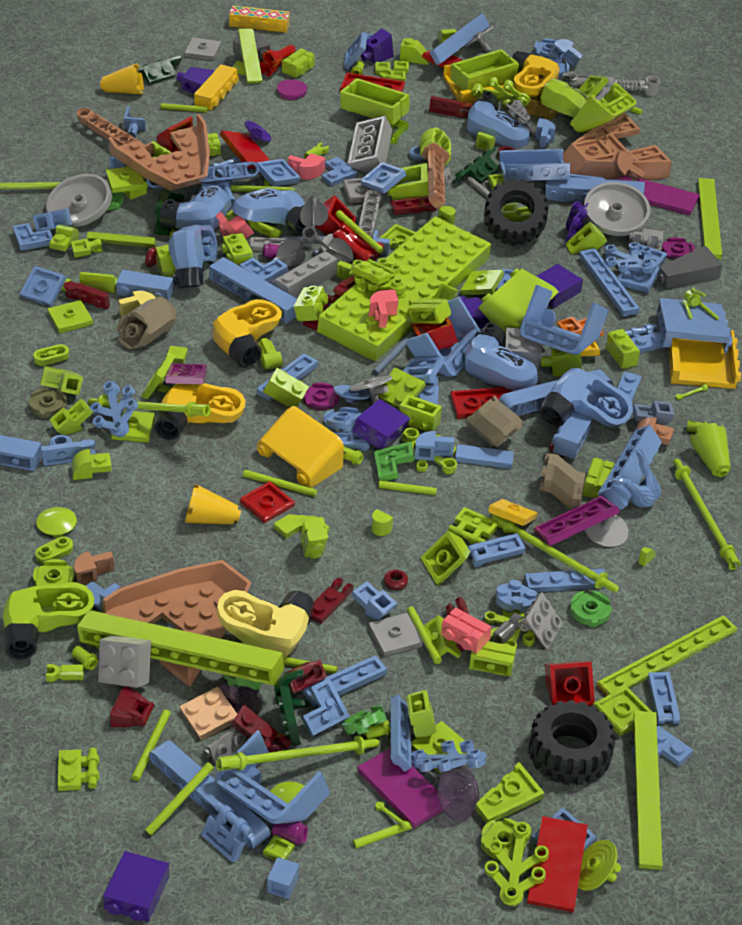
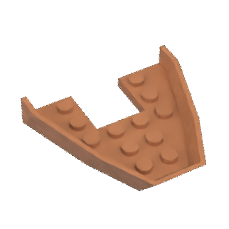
(596, 151)
(171, 170)
(184, 599)

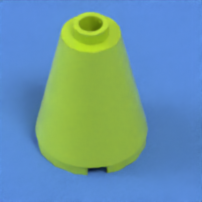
(712, 447)

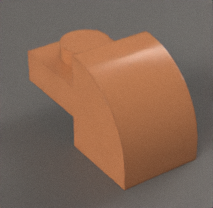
(623, 164)
(664, 433)
(88, 566)

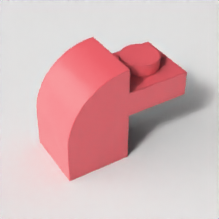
(307, 168)
(235, 226)
(383, 304)

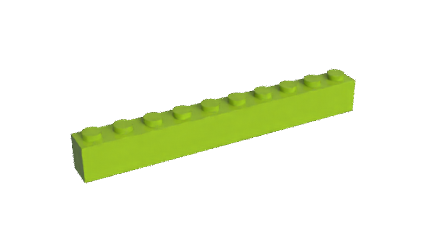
(188, 647)

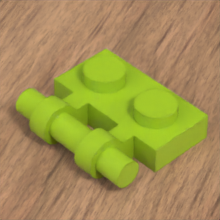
(475, 523)
(70, 769)

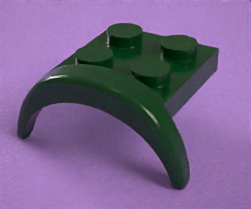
(287, 703)

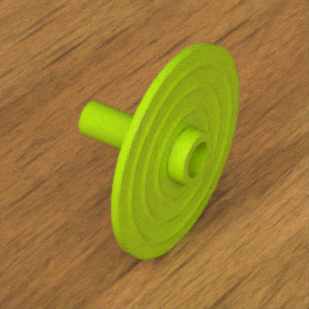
(598, 865)

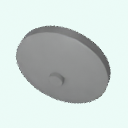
(84, 195)
(617, 208)

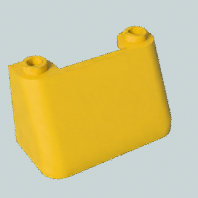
(304, 445)

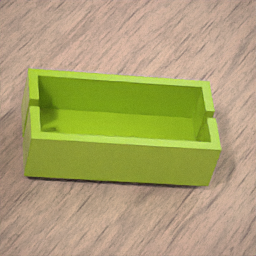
(482, 67)
(374, 100)

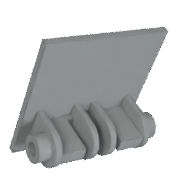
(520, 114)
(648, 238)
(542, 621)

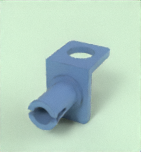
(133, 124)

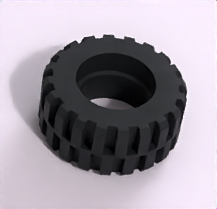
(521, 193)
(569, 763)

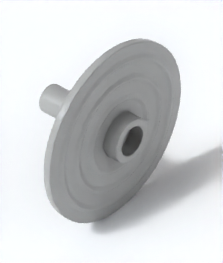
(481, 40)
(370, 383)
(609, 532)

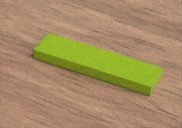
(249, 56)
(122, 239)

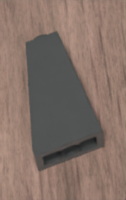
(689, 269)

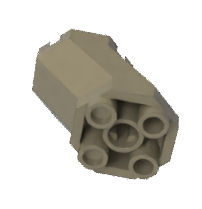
(146, 323)
(494, 422)
(562, 481)

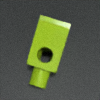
(561, 361)

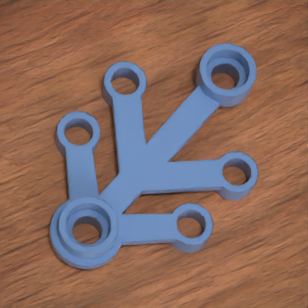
(647, 265)
(119, 426)
(452, 759)

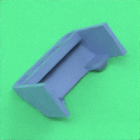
(540, 328)
(453, 357)
(245, 788)

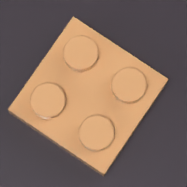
(208, 713)

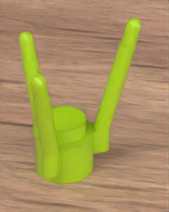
(692, 298)

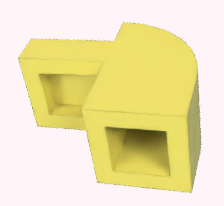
(131, 303)

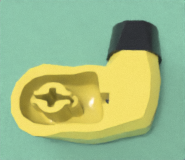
(264, 623)

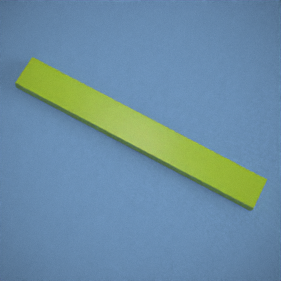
(709, 216)
(668, 655)
(647, 791)

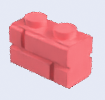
(466, 630)

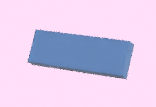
(484, 456)

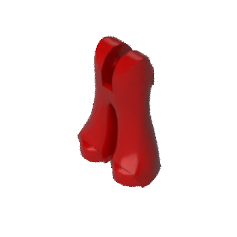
(274, 59)
(360, 248)

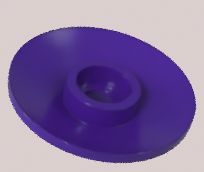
(257, 132)

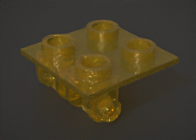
(541, 111)

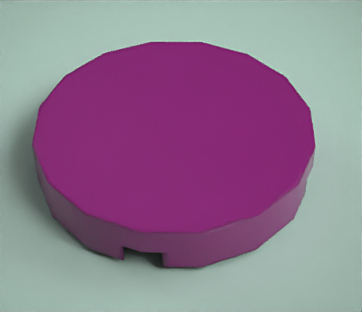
(291, 89)
(677, 247)
(321, 396)

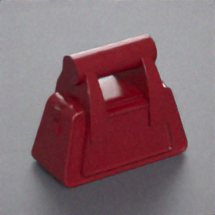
(312, 674)
(127, 708)

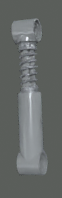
(649, 86)

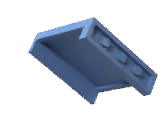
(533, 165)
(676, 324)

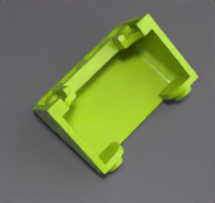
(602, 111)
(510, 302)

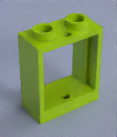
(411, 189)

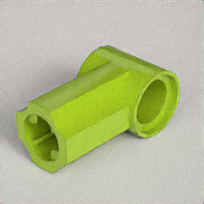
(270, 358)

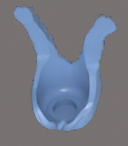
(649, 488)

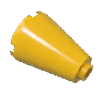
(124, 81)
(210, 508)

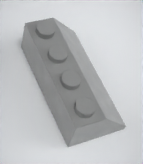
(370, 144)
(307, 274)

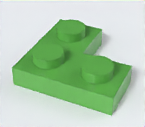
(389, 458)

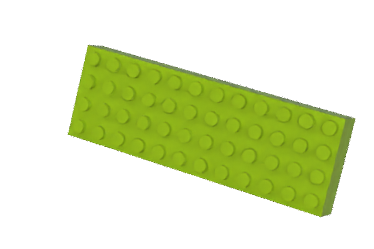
(427, 259)

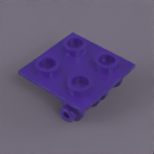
(576, 216)

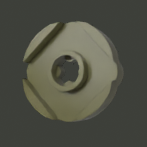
(56, 399)

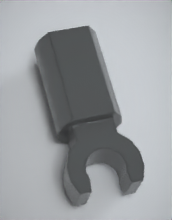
(507, 629)

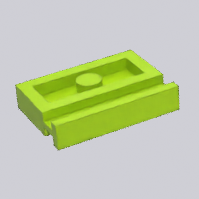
(373, 271)

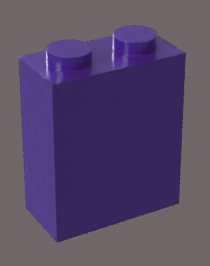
(564, 281)
(380, 424)
(136, 886)

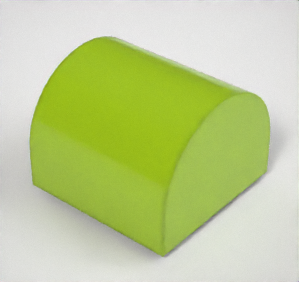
(484, 141)
(447, 214)
(381, 523)

